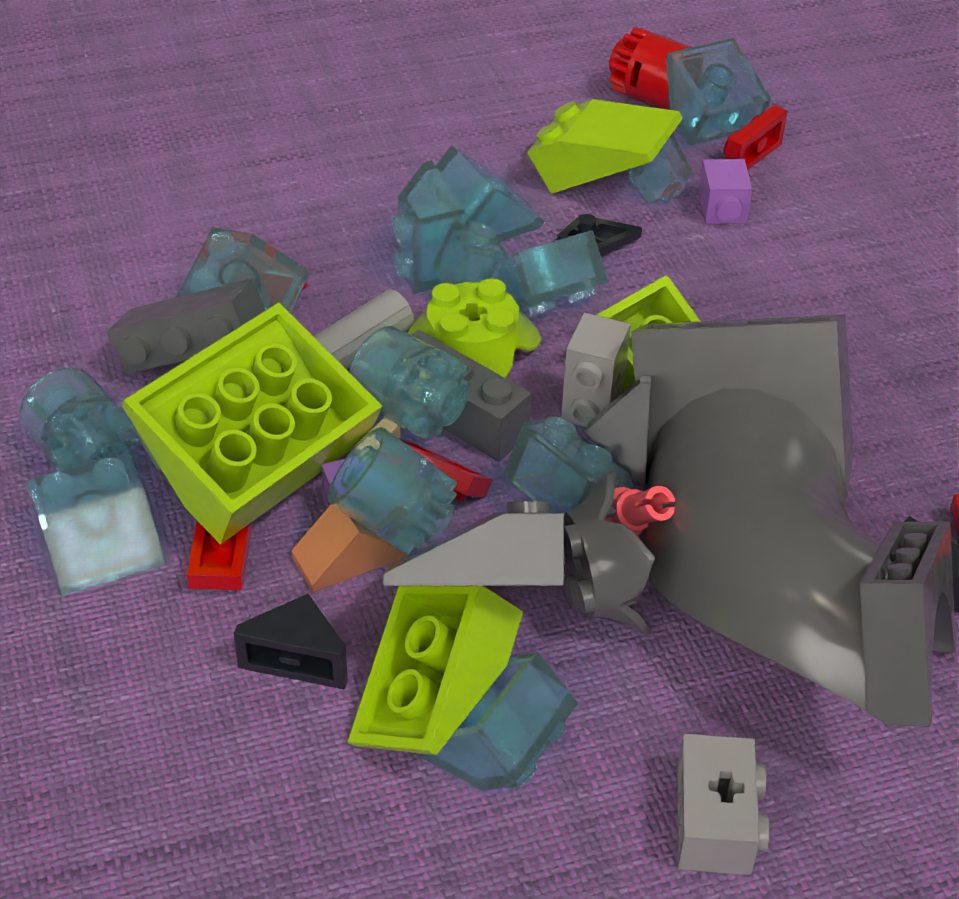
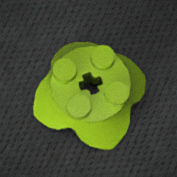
(479, 323)

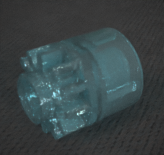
(411, 380)
(75, 419)
(393, 492)

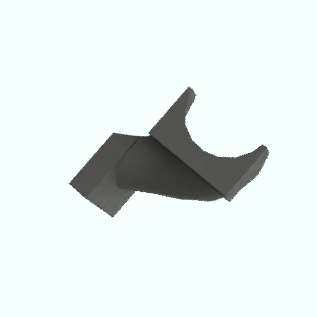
(760, 543)

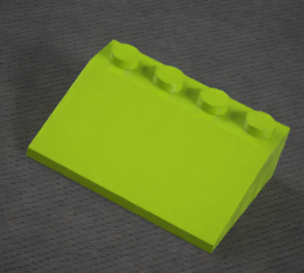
(250, 420)

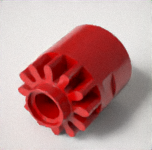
(641, 66)

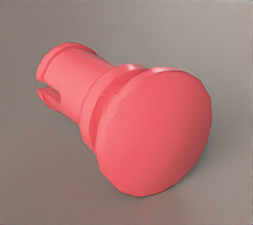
(640, 508)

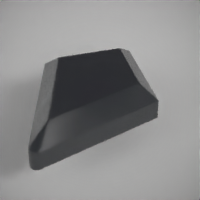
(608, 234)

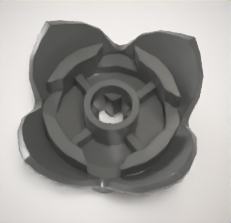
(604, 560)

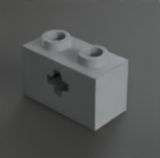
(594, 367)
(720, 805)

